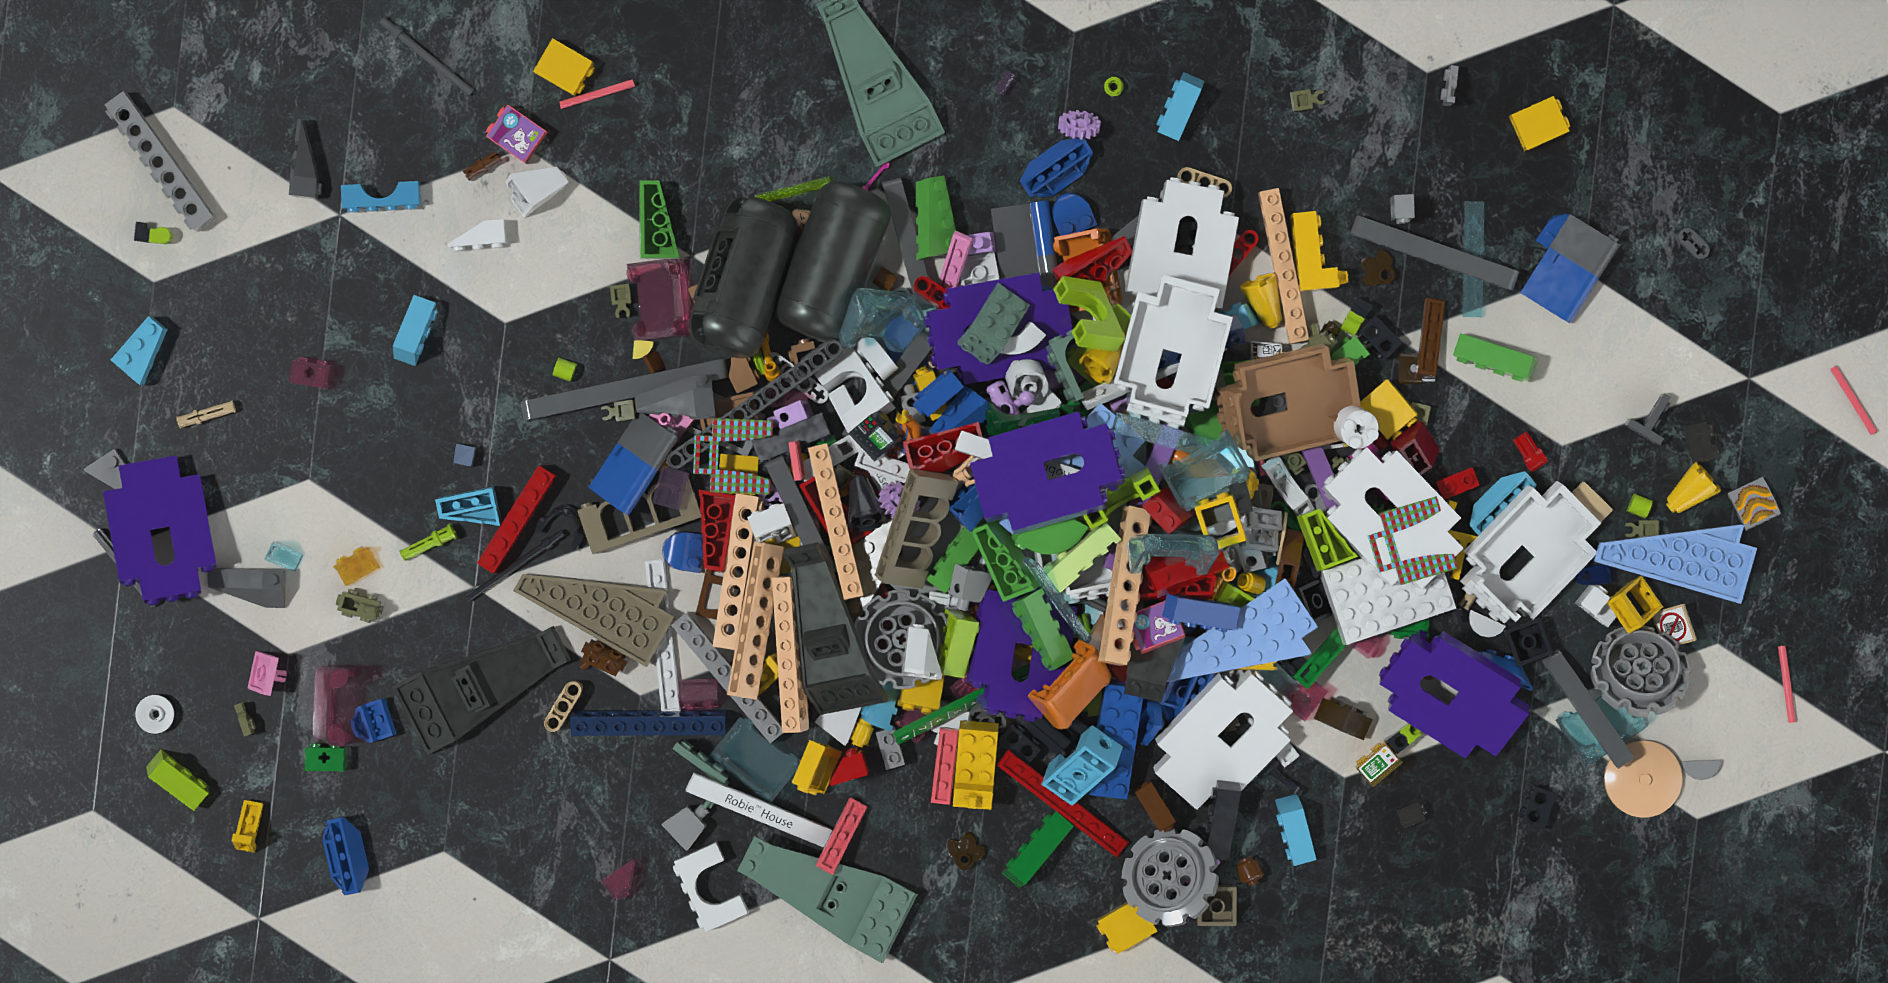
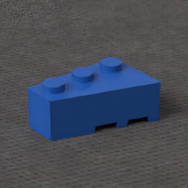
(963, 410)
(966, 506)

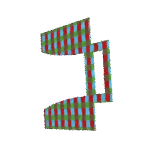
(732, 430)
(1400, 519)

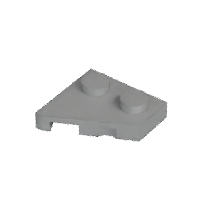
(1450, 77)
(107, 469)

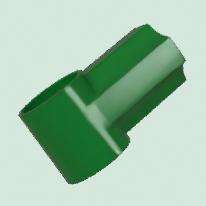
(1292, 521)

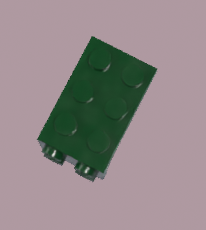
(1001, 423)

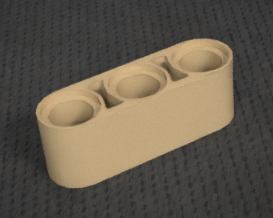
(1197, 175)
(560, 715)

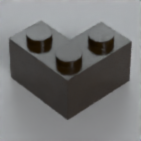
(1343, 718)

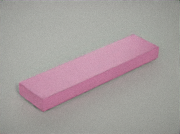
(954, 262)

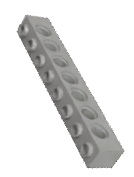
(115, 108)
(721, 670)

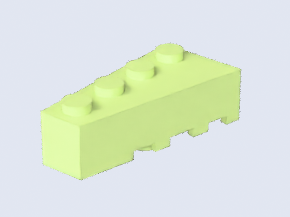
(1080, 557)

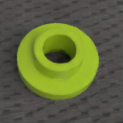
(1118, 82)

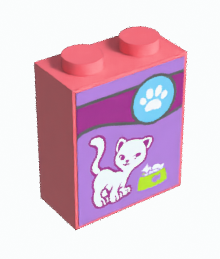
(516, 133)
(1154, 630)

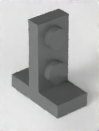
(1651, 421)

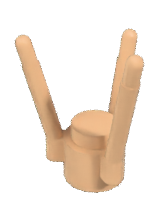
(964, 474)

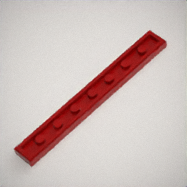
(1074, 813)

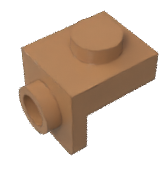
(803, 345)

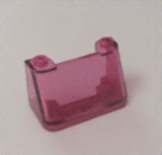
(662, 298)
(324, 728)

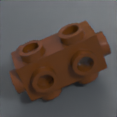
(602, 657)

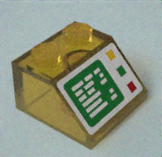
(1377, 763)

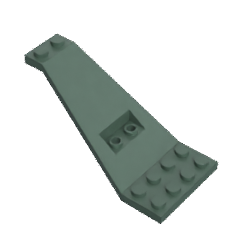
(892, 115)
(865, 912)

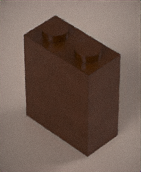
(1290, 557)
(1155, 806)

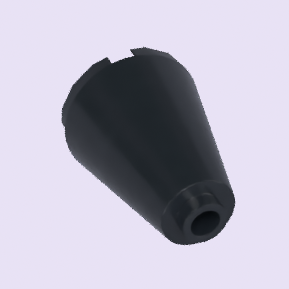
(864, 507)

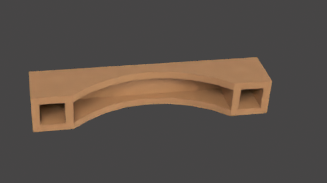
(740, 372)

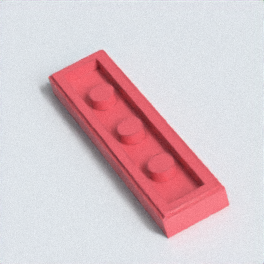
(944, 765)
(841, 836)

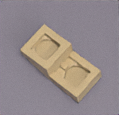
(1592, 501)

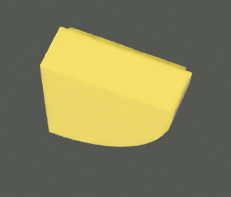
(642, 348)

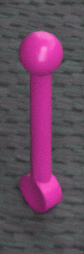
(884, 166)

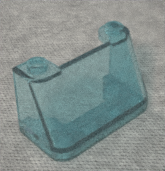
(884, 316)
(1205, 471)
(1197, 550)
(1584, 741)
(754, 760)

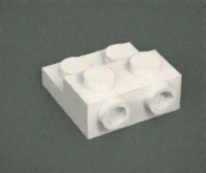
(980, 269)

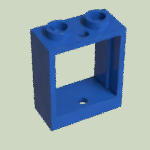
(937, 393)

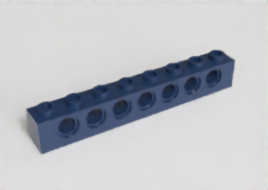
(648, 722)

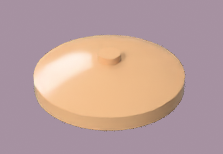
(1647, 782)

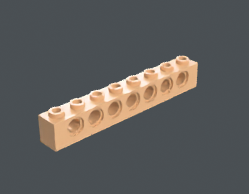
(1283, 265)
(742, 503)
(835, 521)
(1117, 593)
(748, 628)
(792, 696)

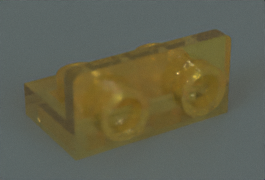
(356, 566)

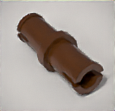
(482, 165)

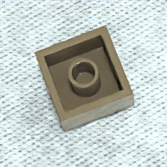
(1221, 908)

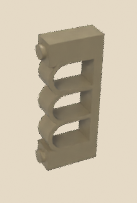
(596, 532)
(915, 572)

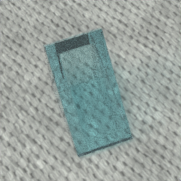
(283, 556)

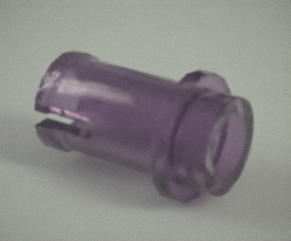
(1005, 82)

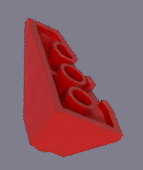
(1095, 263)
(1171, 573)

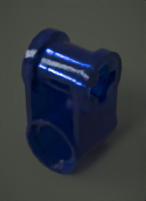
(1597, 575)

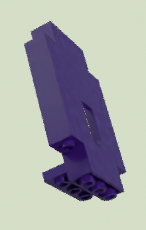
(965, 303)
(1017, 484)
(156, 499)
(993, 658)
(1481, 711)

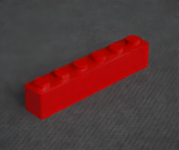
(516, 519)

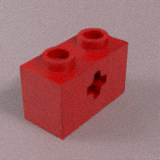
(1457, 483)

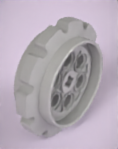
(892, 609)
(1640, 671)
(1190, 900)

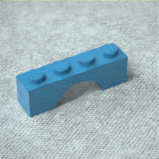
(406, 194)

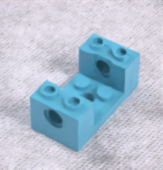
(1084, 768)

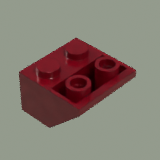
(1417, 447)

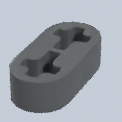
(1690, 246)

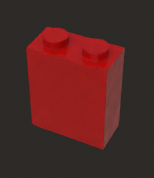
(1167, 512)

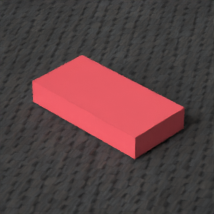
(796, 460)

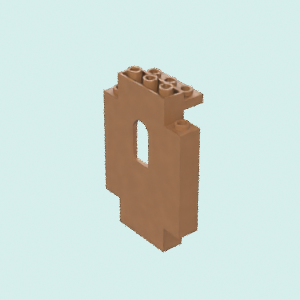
(1314, 396)

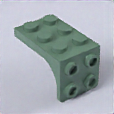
(993, 325)
(1056, 357)
(699, 759)

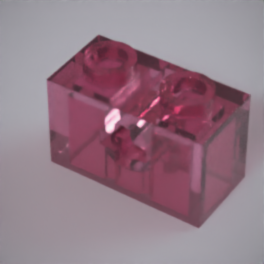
(299, 374)
(1304, 709)

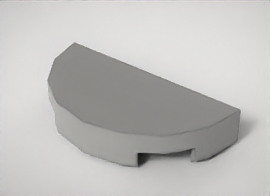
(1701, 769)

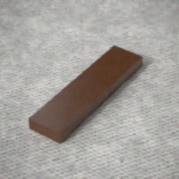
(1430, 337)

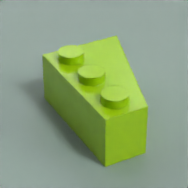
(1323, 541)
(958, 643)
(177, 780)

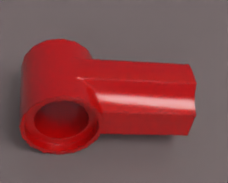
(1532, 456)

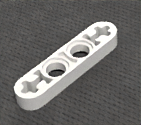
(819, 387)

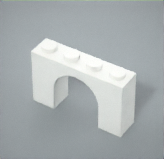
(851, 365)
(710, 914)

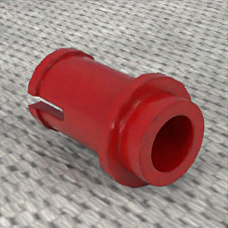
(1381, 441)

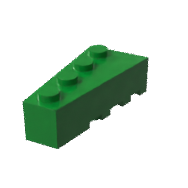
(1038, 849)

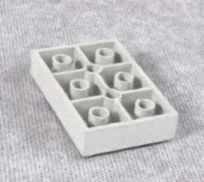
(1368, 606)

